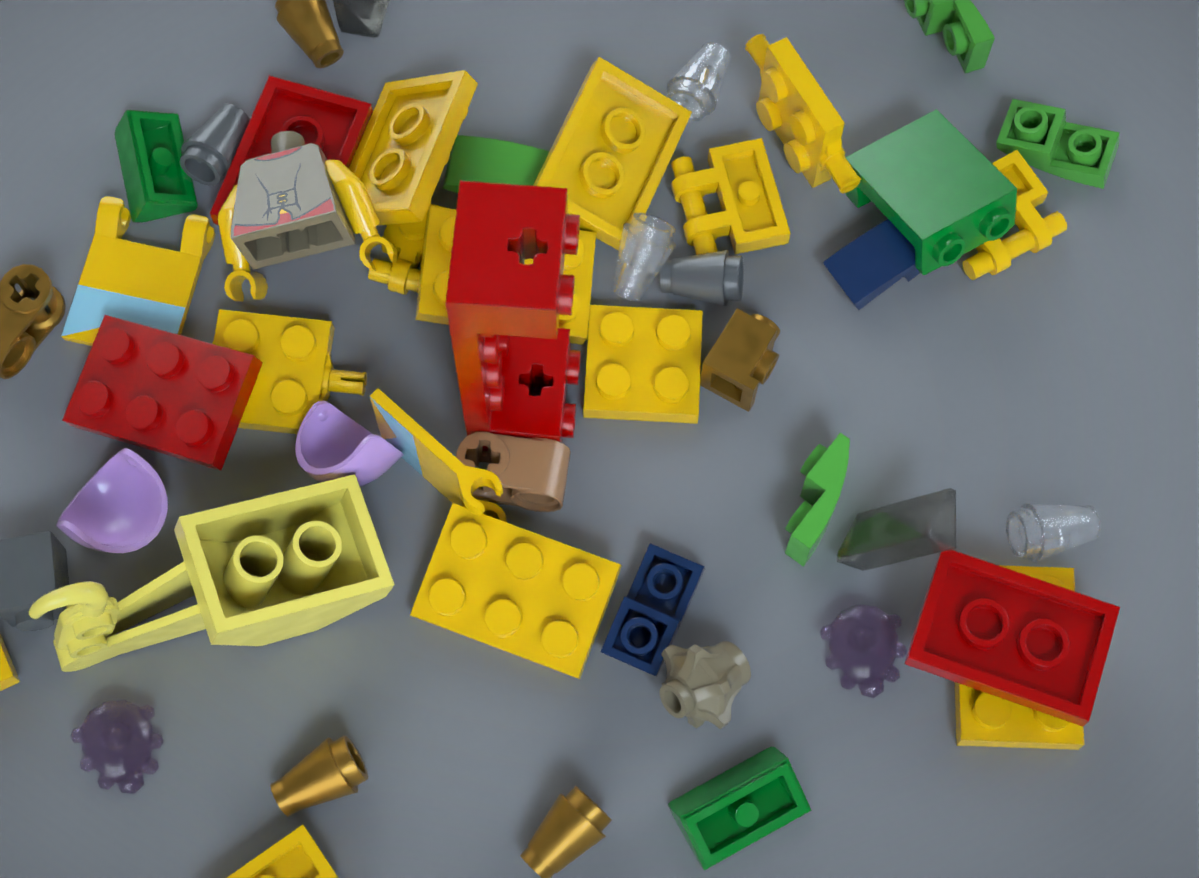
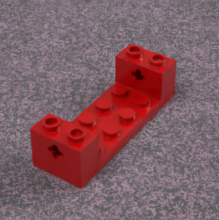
(509, 311)

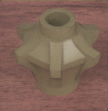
(703, 682)

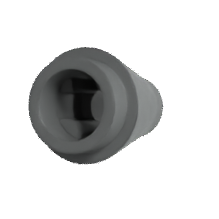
(214, 145)
(705, 277)

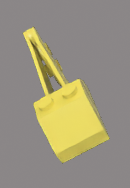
(256, 572)

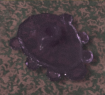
(864, 648)
(119, 744)

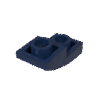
(873, 263)
(653, 609)

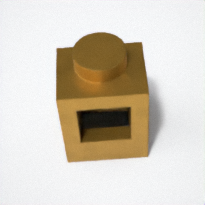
(741, 359)

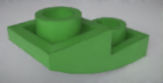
(962, 26)
(1058, 146)
(492, 162)
(822, 487)

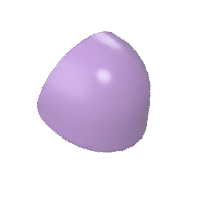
(337, 447)
(117, 507)

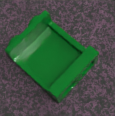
(934, 190)

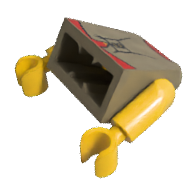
(292, 209)

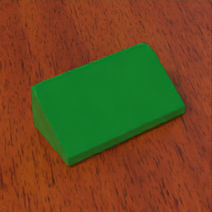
(151, 166)
(739, 806)

